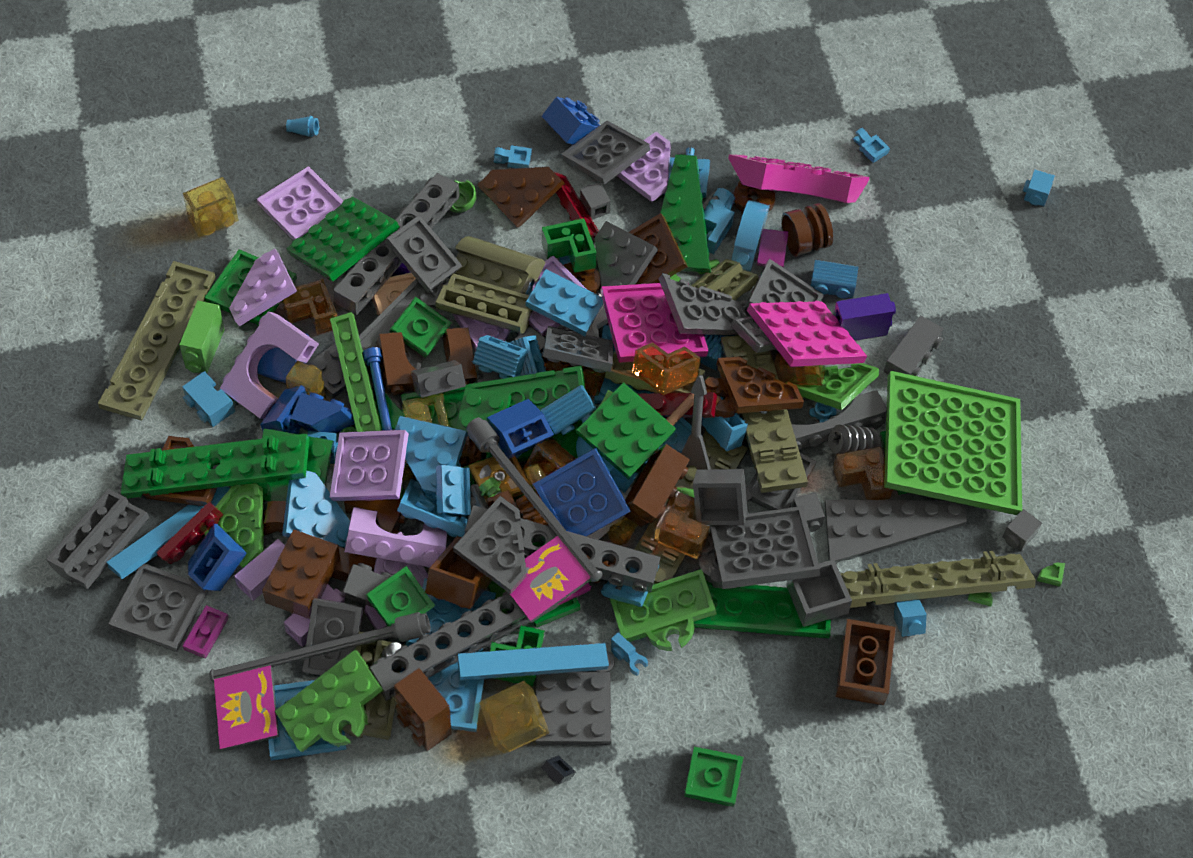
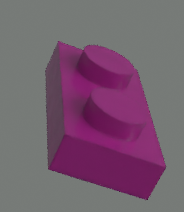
(205, 632)

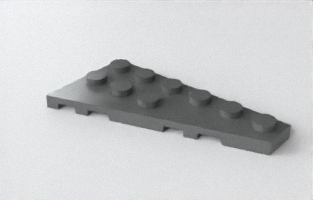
(701, 308)
(874, 525)

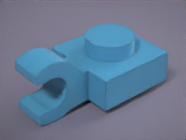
(871, 147)
(516, 157)
(624, 650)

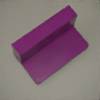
(772, 247)

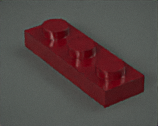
(190, 533)

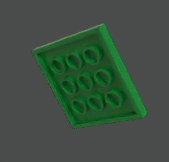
(342, 238)

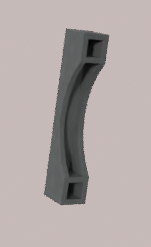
(865, 411)

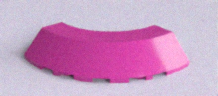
(798, 178)

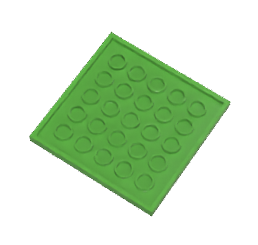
(953, 443)

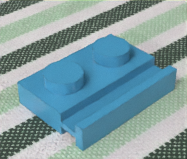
(453, 490)

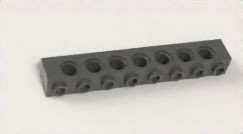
(431, 205)
(597, 551)
(448, 634)

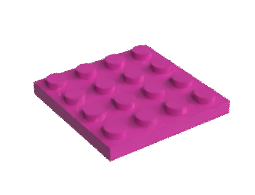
(643, 316)
(806, 333)

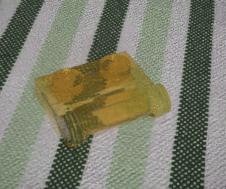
(418, 408)

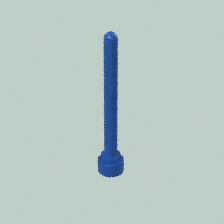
(373, 357)

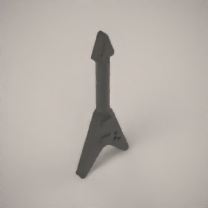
(694, 447)

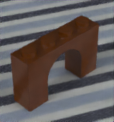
(397, 370)
(387, 519)

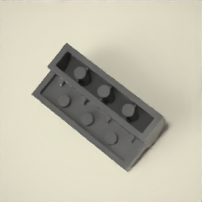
(97, 539)

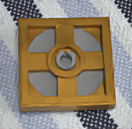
(490, 468)

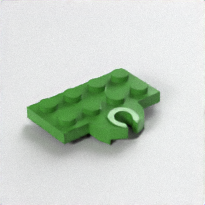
(667, 611)
(330, 704)

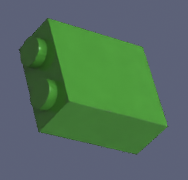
(202, 337)

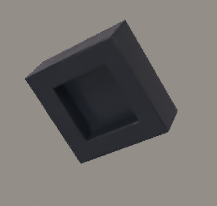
(558, 770)

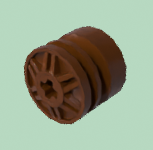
(807, 229)

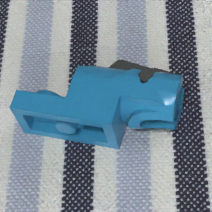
(718, 217)

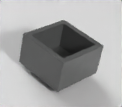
(720, 496)
(820, 596)

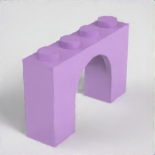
(242, 380)
(370, 540)
(254, 577)

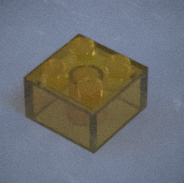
(210, 207)
(514, 717)

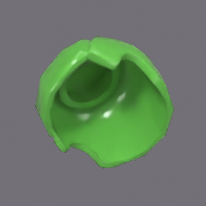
(466, 198)

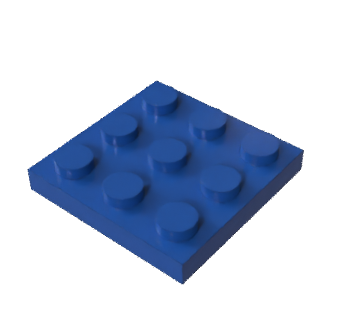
(583, 495)

